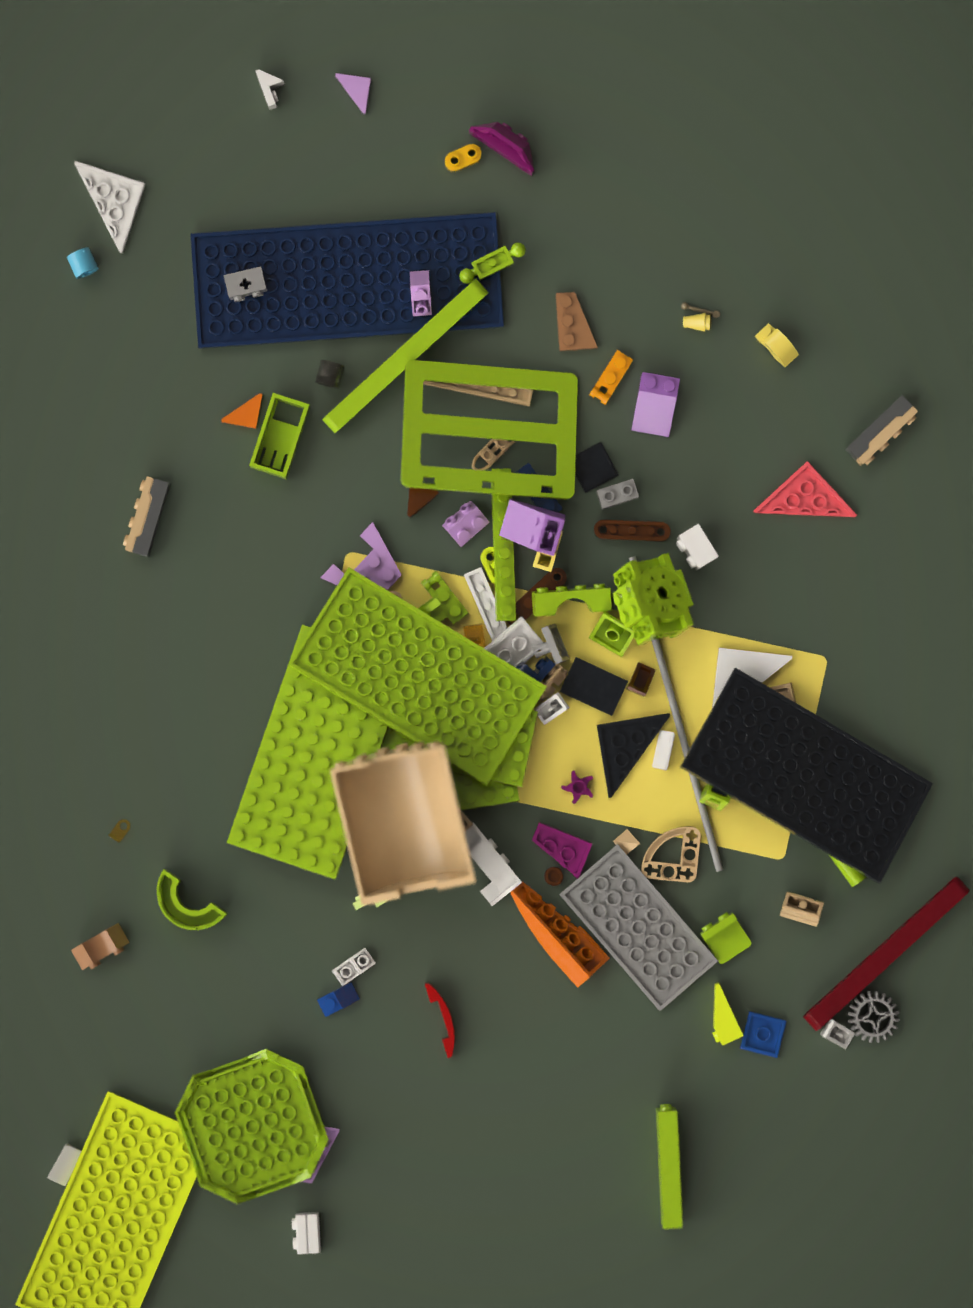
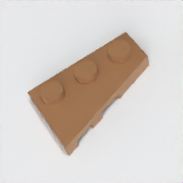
(572, 324)

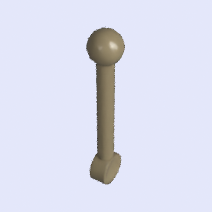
(715, 314)

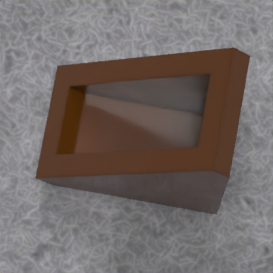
(419, 498)
(641, 679)

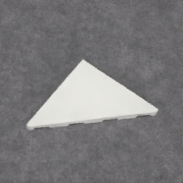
(115, 199)
(755, 664)

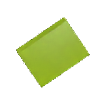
(612, 634)

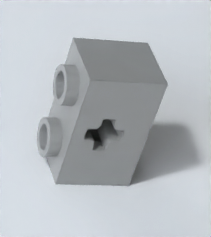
(236, 280)
(617, 494)

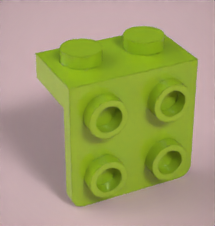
(725, 937)

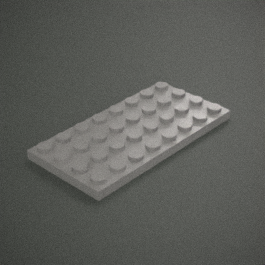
(638, 927)

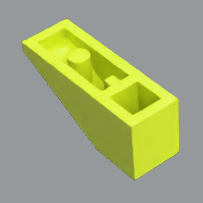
(724, 1021)

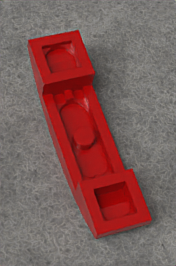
(434, 995)

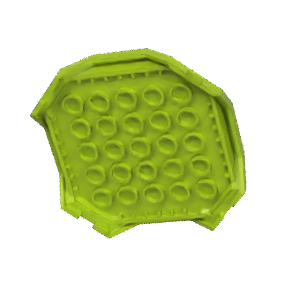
(251, 1126)

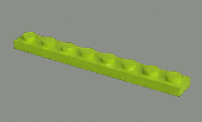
(503, 560)

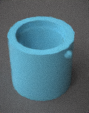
(82, 263)

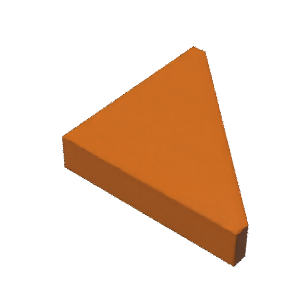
(246, 414)

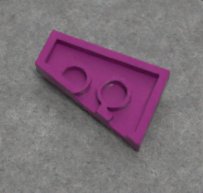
(563, 847)

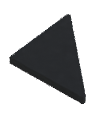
(624, 744)

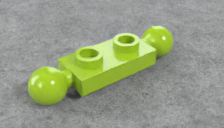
(492, 263)

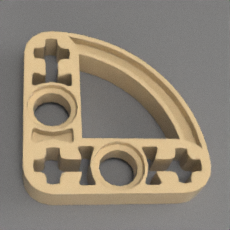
(684, 863)

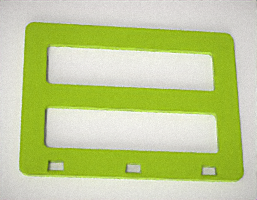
(467, 480)

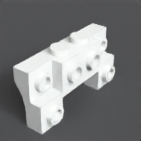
(493, 865)

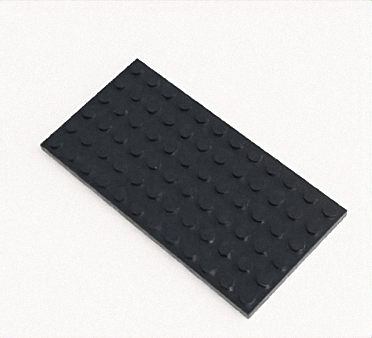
(806, 775)

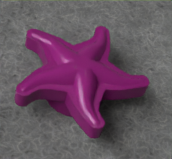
(578, 787)

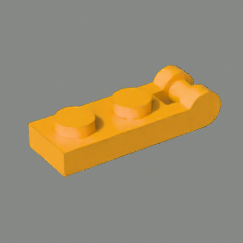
(611, 376)

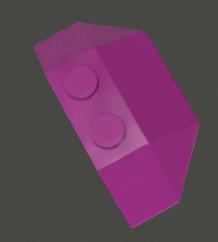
(506, 143)

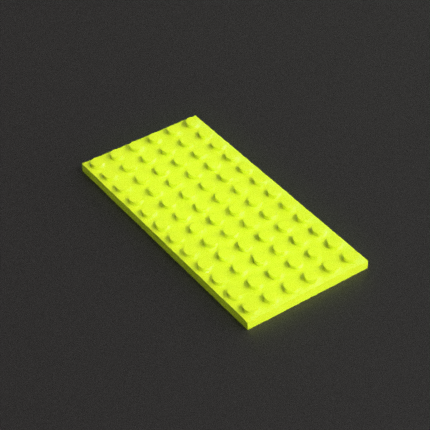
(113, 1212)

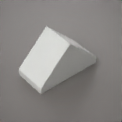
(551, 708)
(837, 1033)

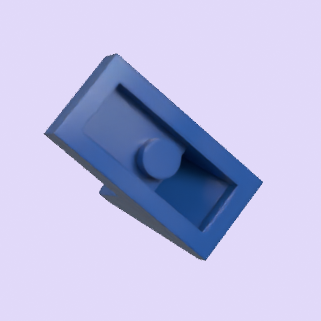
(338, 999)

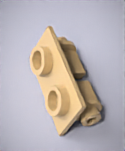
(556, 675)

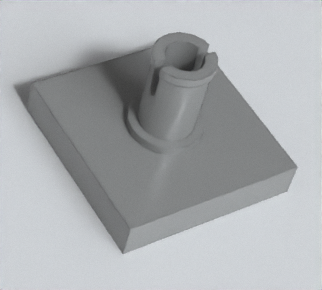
(553, 644)

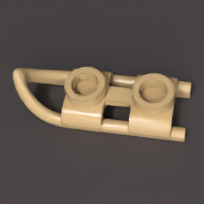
(488, 454)

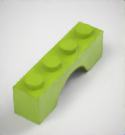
(546, 601)

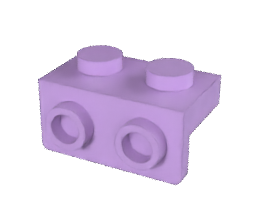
(465, 523)

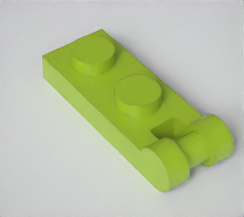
(449, 603)

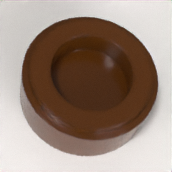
(553, 876)

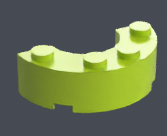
(180, 914)

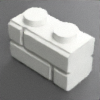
(307, 1233)

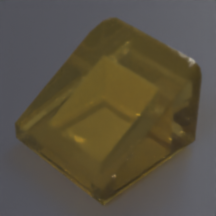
(475, 634)

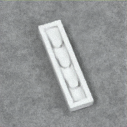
(485, 601)

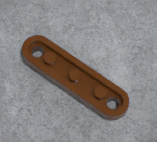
(632, 530)
(524, 604)

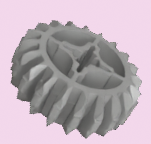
(864, 1018)

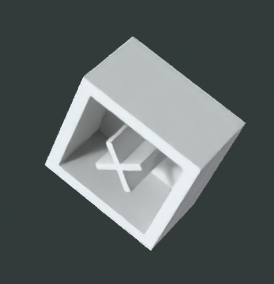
(697, 547)

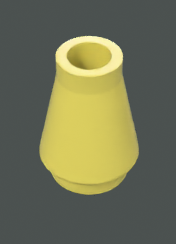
(698, 322)

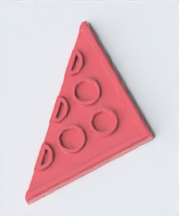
(806, 494)

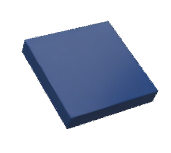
(763, 1034)

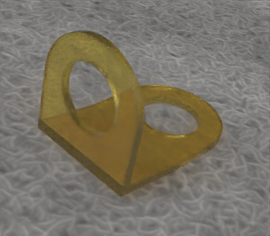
(117, 833)

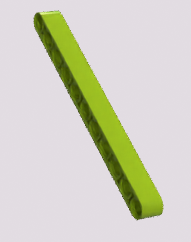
(409, 351)

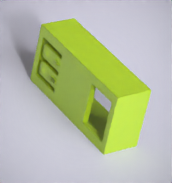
(278, 437)

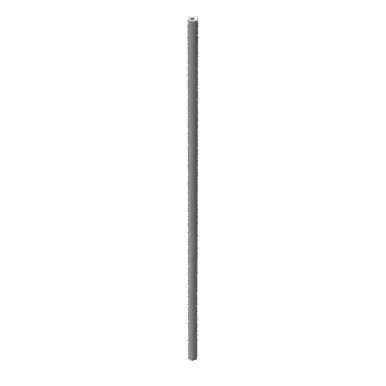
(685, 748)

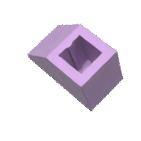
(420, 293)

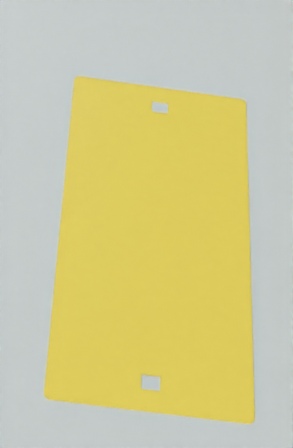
(648, 796)

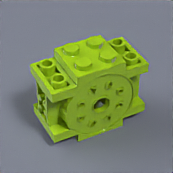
(662, 586)

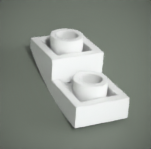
(353, 966)

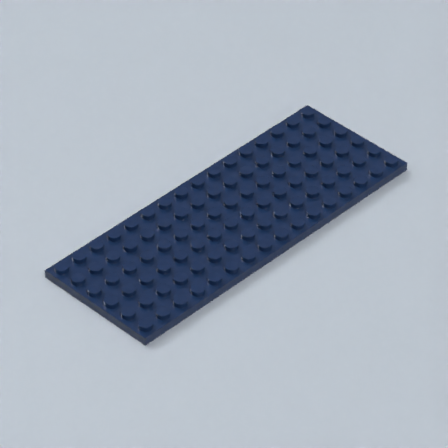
(340, 279)

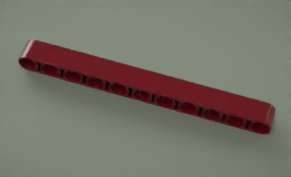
(886, 953)

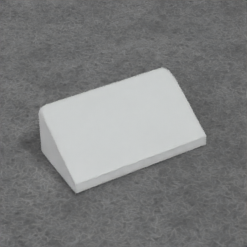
(663, 750)
(65, 1165)

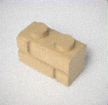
(801, 909)

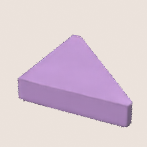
(357, 89)

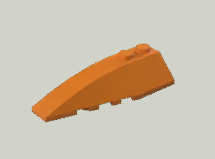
(563, 941)

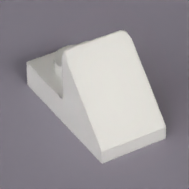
(267, 83)

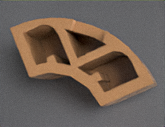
(100, 946)

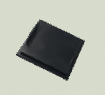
(594, 467)

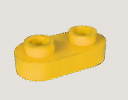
(464, 159)

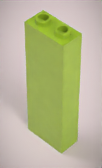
(669, 1166)

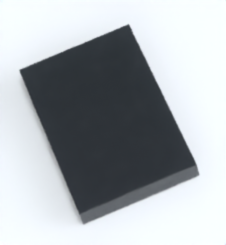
(593, 686)

